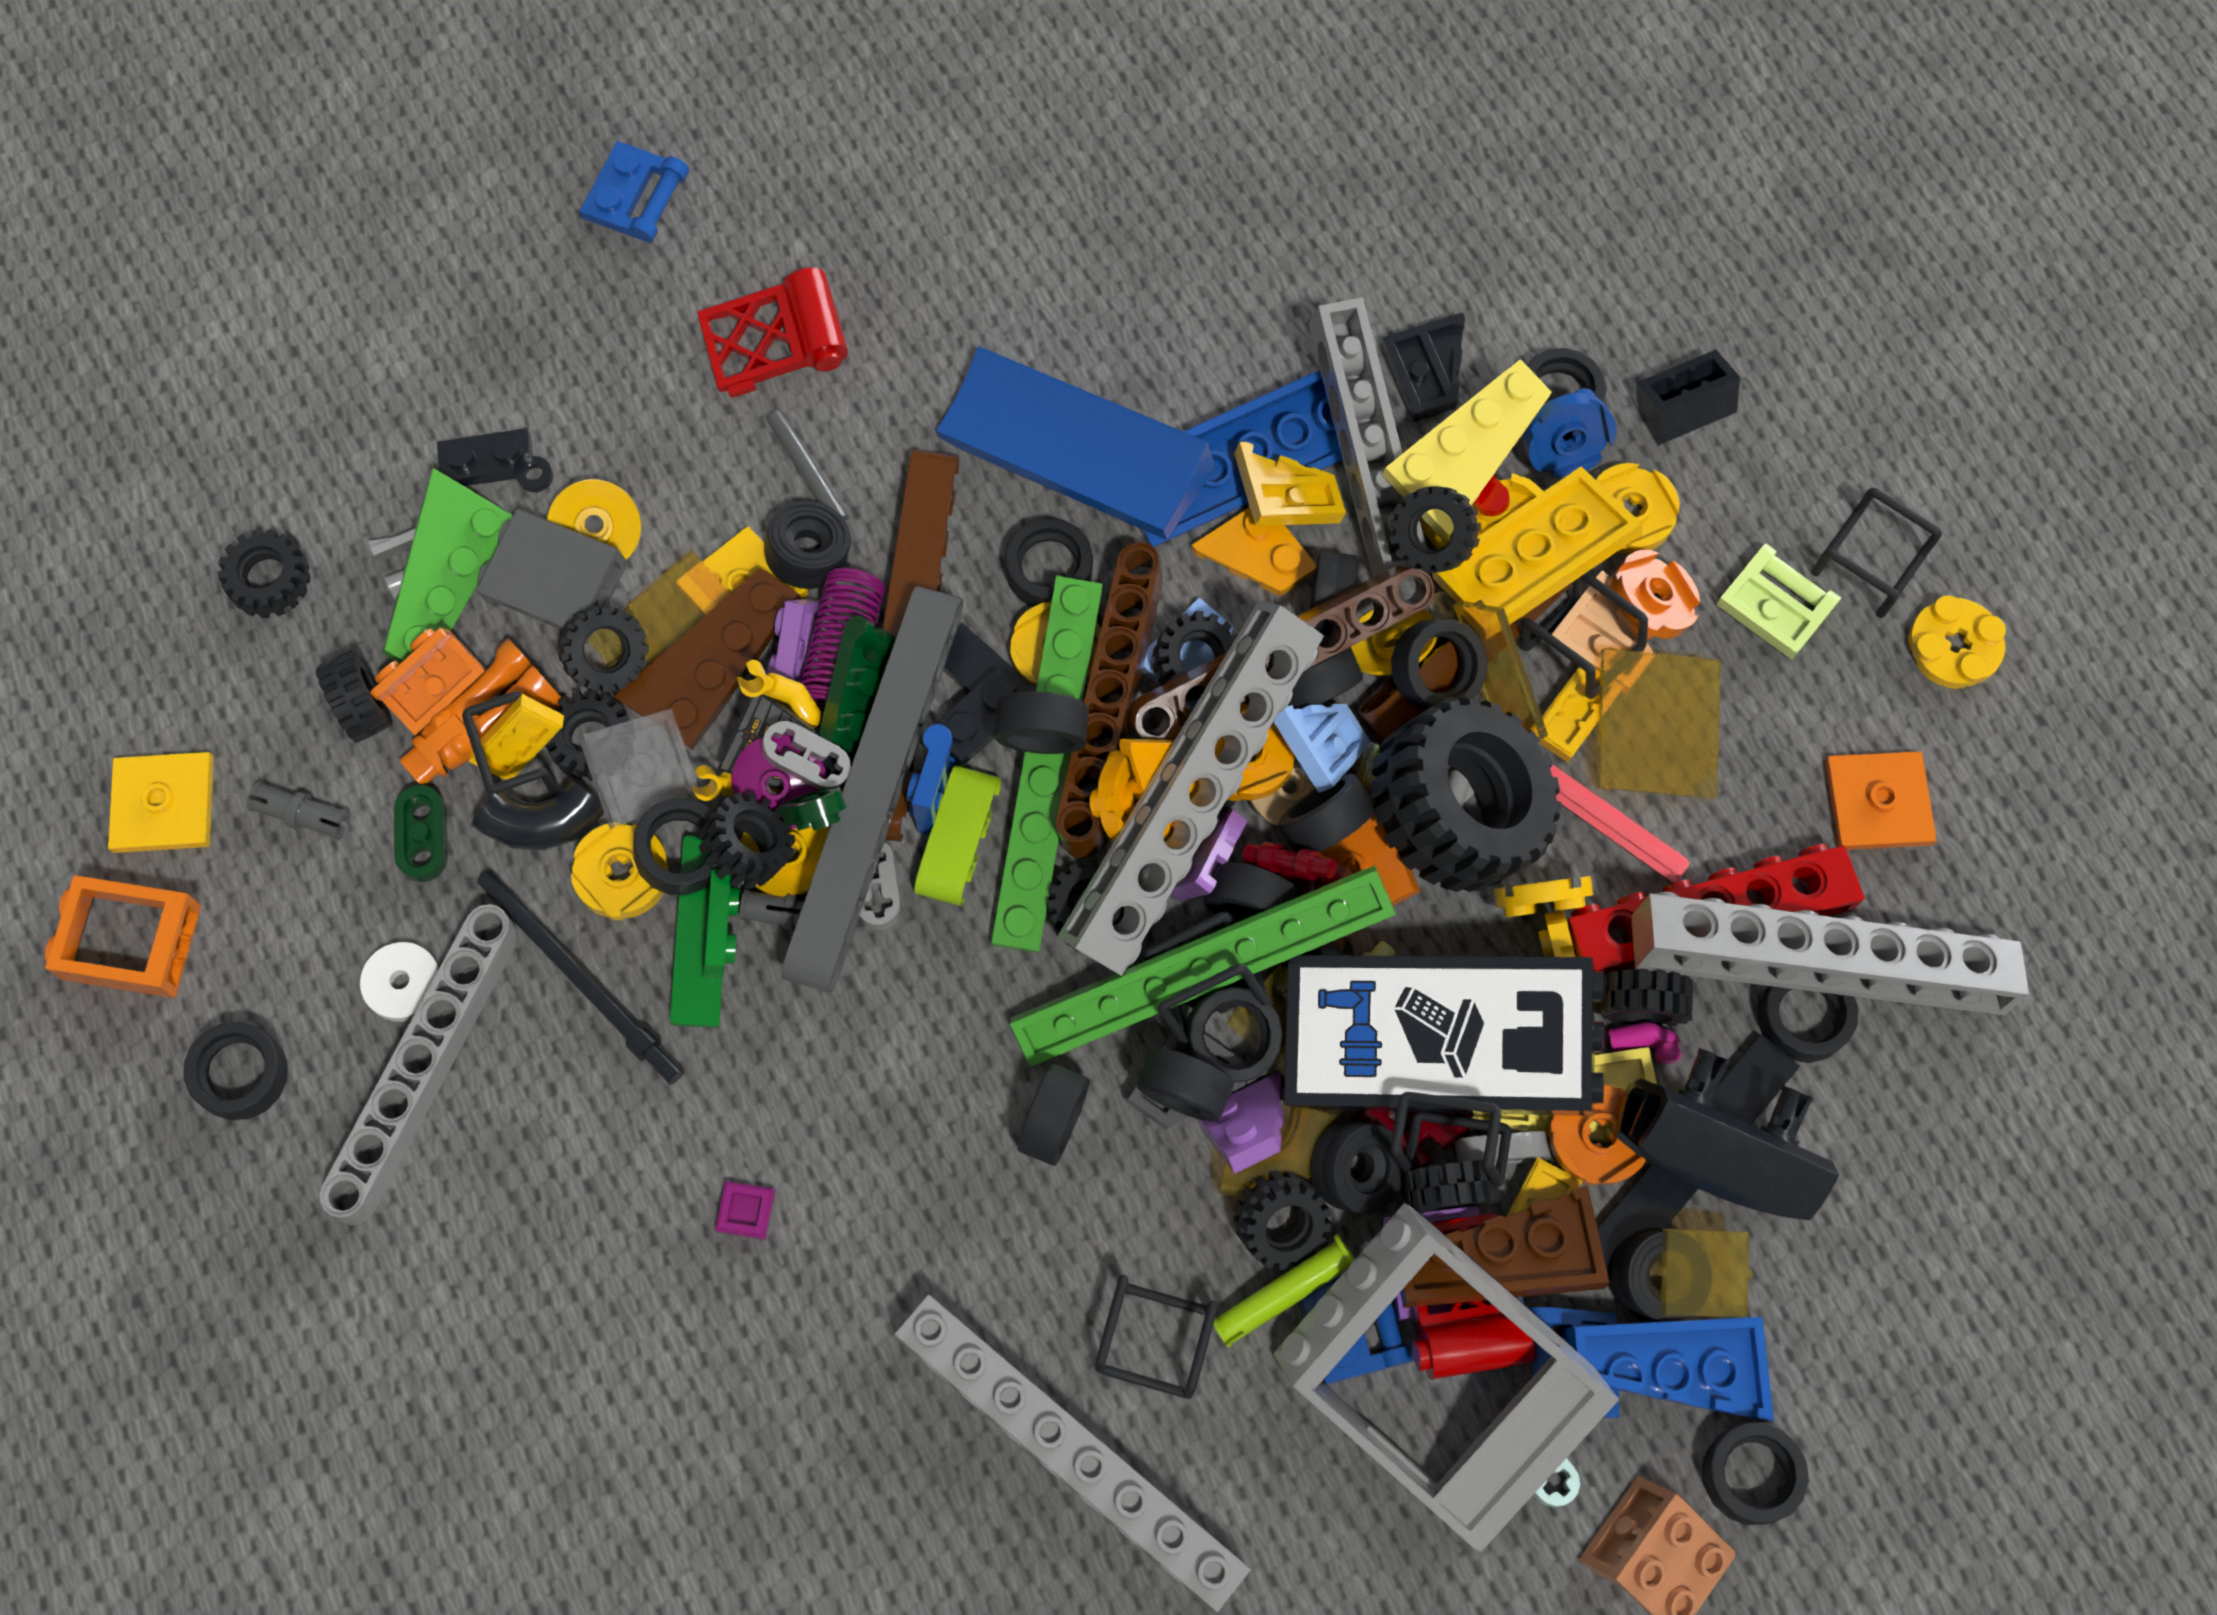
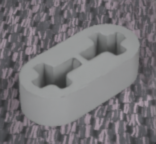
(811, 745)
(890, 892)
(1523, 1148)

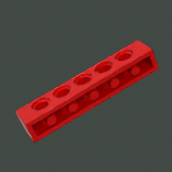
(1825, 870)

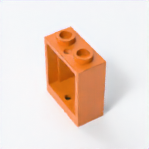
(167, 952)

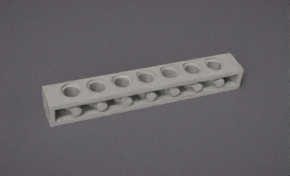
(1167, 795)
(1828, 954)
(1072, 1454)

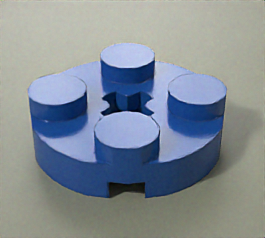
(1574, 411)

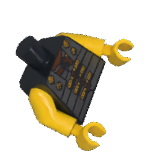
(770, 701)

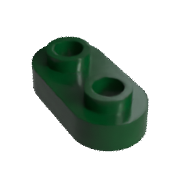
(813, 809)
(417, 836)

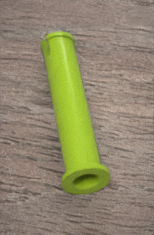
(1283, 1292)

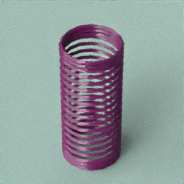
(839, 594)

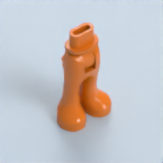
(446, 738)

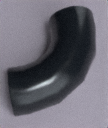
(538, 824)

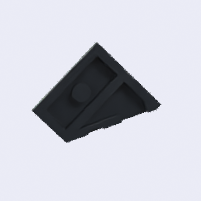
(1427, 365)

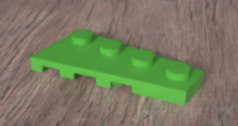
(449, 547)

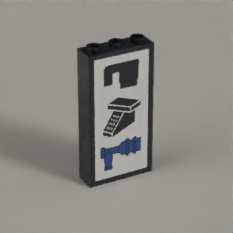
(1444, 1027)

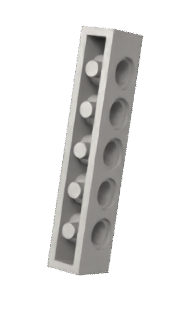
(1361, 422)

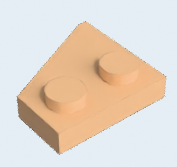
(1596, 625)

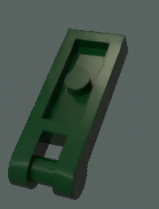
(855, 683)

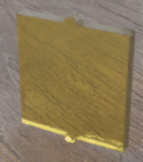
(1705, 1273)

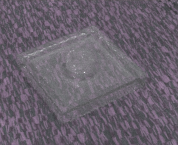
(638, 766)

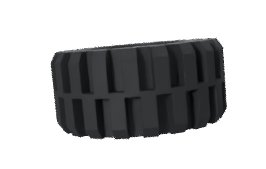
(1428, 821)

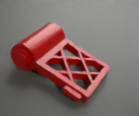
(809, 323)
(1471, 1337)

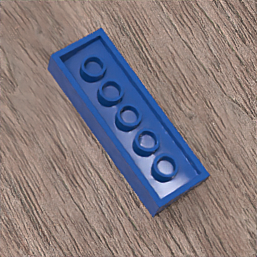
(1285, 422)
(1077, 443)

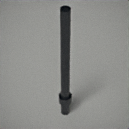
(640, 1039)

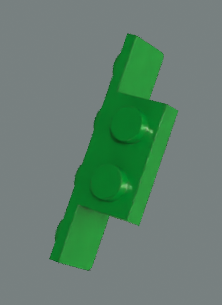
(702, 945)

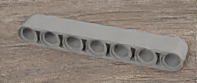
(419, 1088)

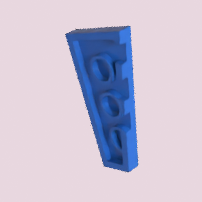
(1689, 1363)

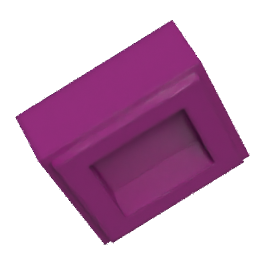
(745, 1210)

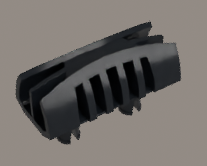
(1722, 1154)

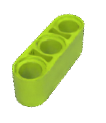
(956, 834)

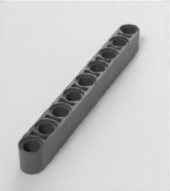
(872, 790)

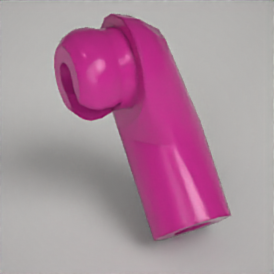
(1649, 1035)

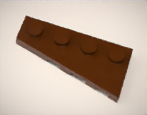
(702, 666)
(1529, 1253)

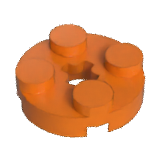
(1641, 577)
(1593, 1162)

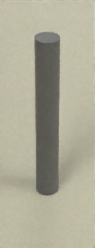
(804, 462)

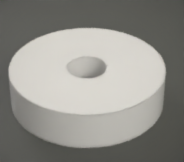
(384, 967)

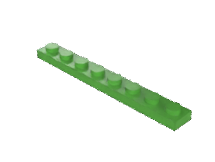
(1043, 776)
(1255, 942)

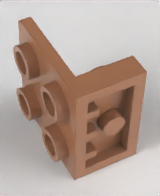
(1658, 1551)

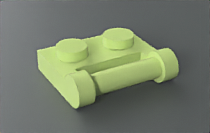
(1772, 611)

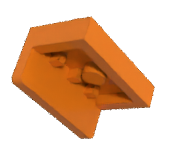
(427, 679)

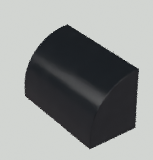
(1688, 396)

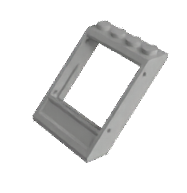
(1516, 1448)

